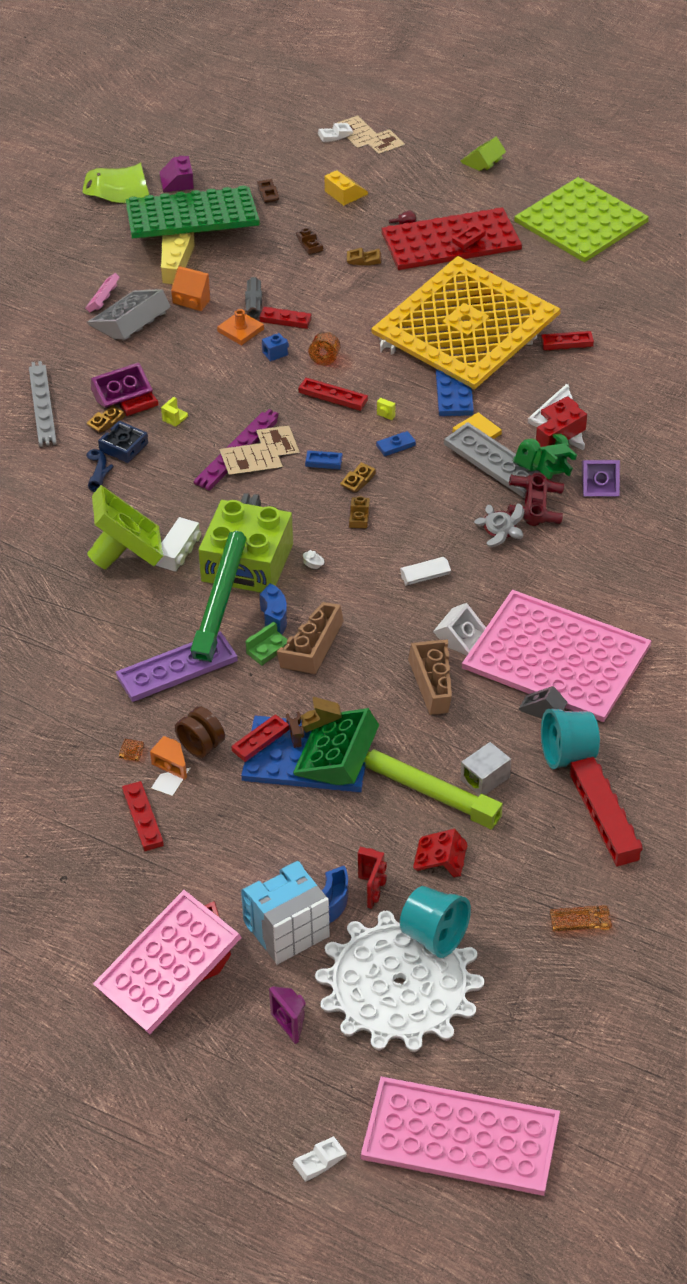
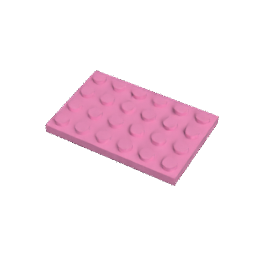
(167, 961)

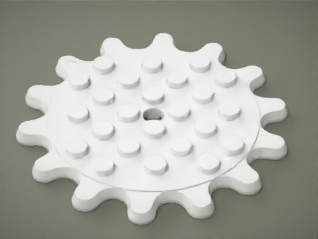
(374, 1003)

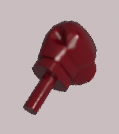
(406, 217)

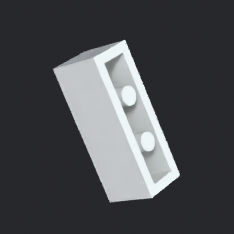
(179, 543)

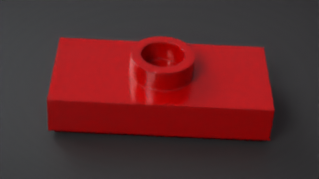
(139, 404)
(558, 407)

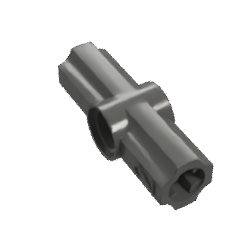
(253, 297)

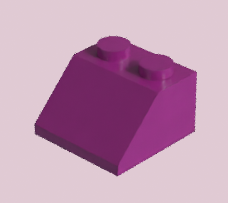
(177, 175)

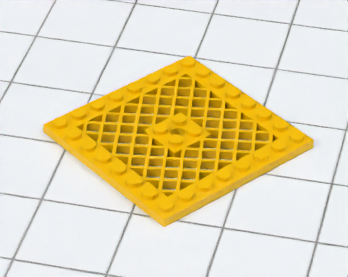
(474, 373)

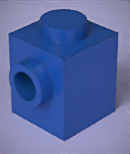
(275, 347)

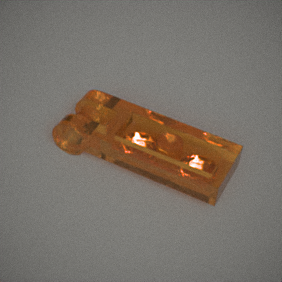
(580, 918)

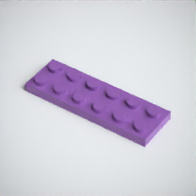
(171, 669)

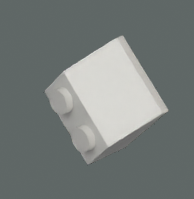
(460, 628)

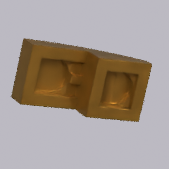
(359, 257)

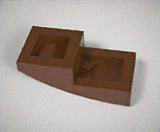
(267, 190)

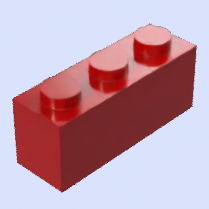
(568, 423)

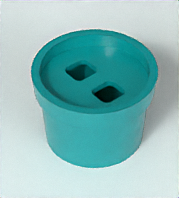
(569, 736)
(435, 919)

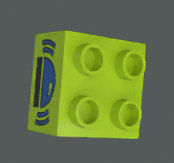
(266, 548)

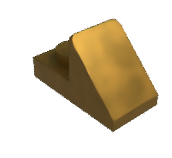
(324, 713)

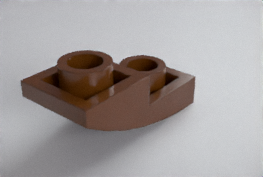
(309, 241)

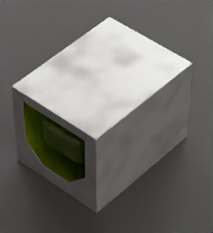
(485, 769)

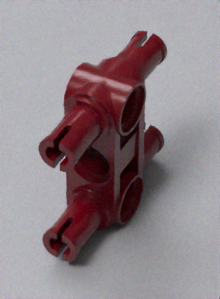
(535, 498)

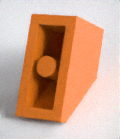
(169, 757)

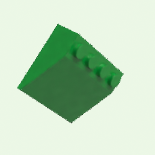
(338, 748)

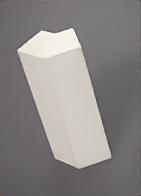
(425, 571)

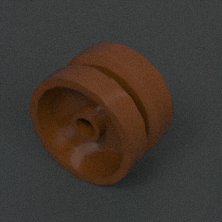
(199, 732)

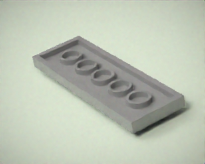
(487, 455)

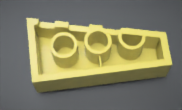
(175, 253)

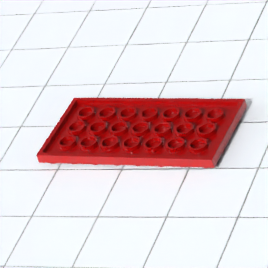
(431, 240)

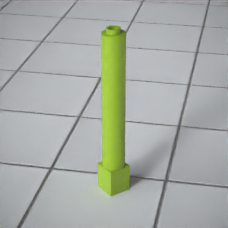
(481, 809)

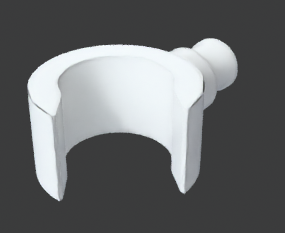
(384, 344)

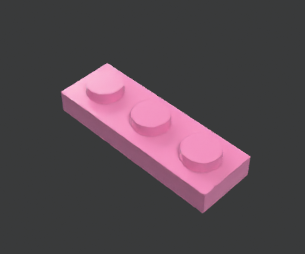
(103, 293)

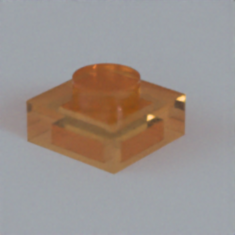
(131, 750)

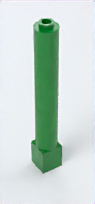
(206, 637)

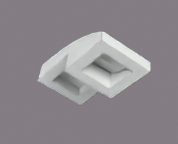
(339, 131)
(320, 1159)

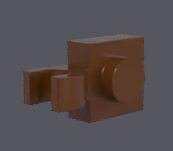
(296, 731)

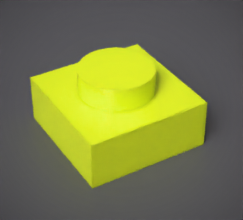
(386, 408)

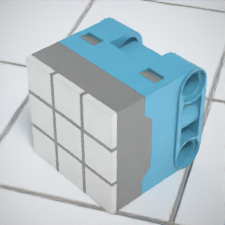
(286, 912)

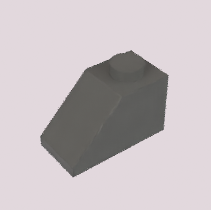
(540, 701)

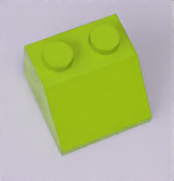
(485, 155)

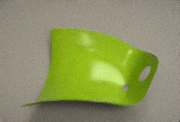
(116, 183)

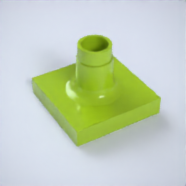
(122, 529)

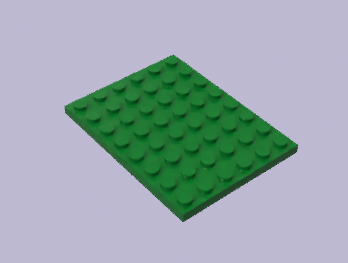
(191, 212)

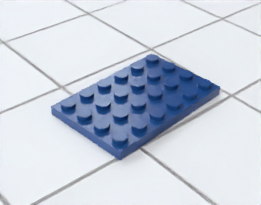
(279, 759)

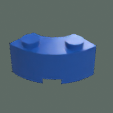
(274, 607)
(336, 891)

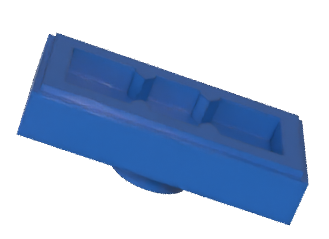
(395, 443)
(322, 459)

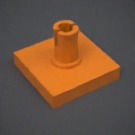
(240, 327)

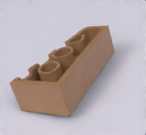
(313, 640)
(432, 672)

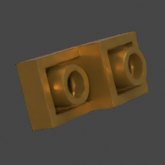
(106, 420)
(359, 478)
(359, 512)

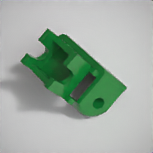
(546, 459)

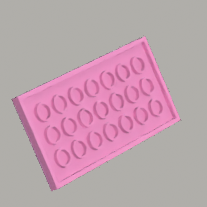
(461, 1135)

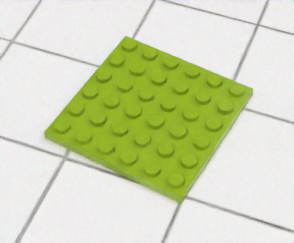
(581, 219)

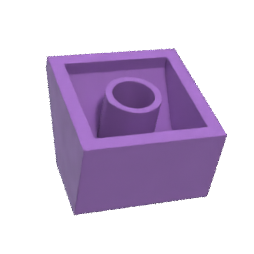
(601, 477)

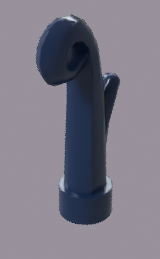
(100, 470)

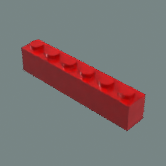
(605, 811)

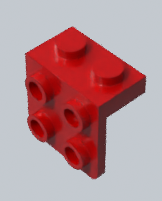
(441, 849)
(372, 868)

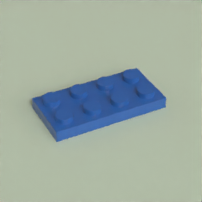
(453, 396)

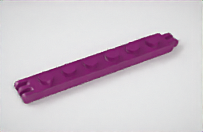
(216, 469)

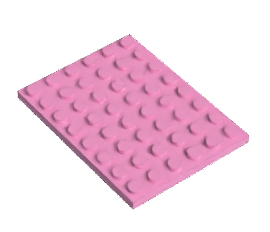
(546, 646)

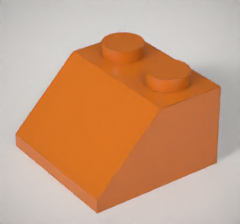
(191, 289)

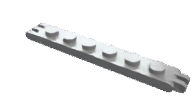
(42, 404)

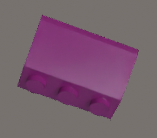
(120, 385)

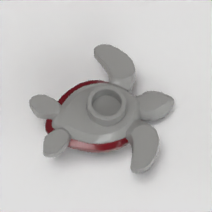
(501, 524)

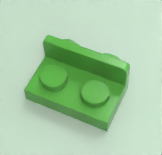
(265, 644)

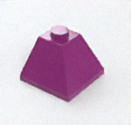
(288, 1011)

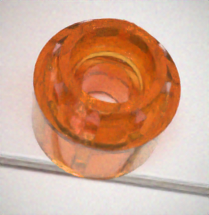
(324, 348)

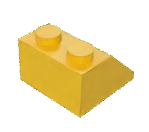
(343, 188)

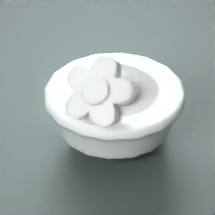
(312, 559)

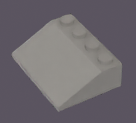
(131, 313)

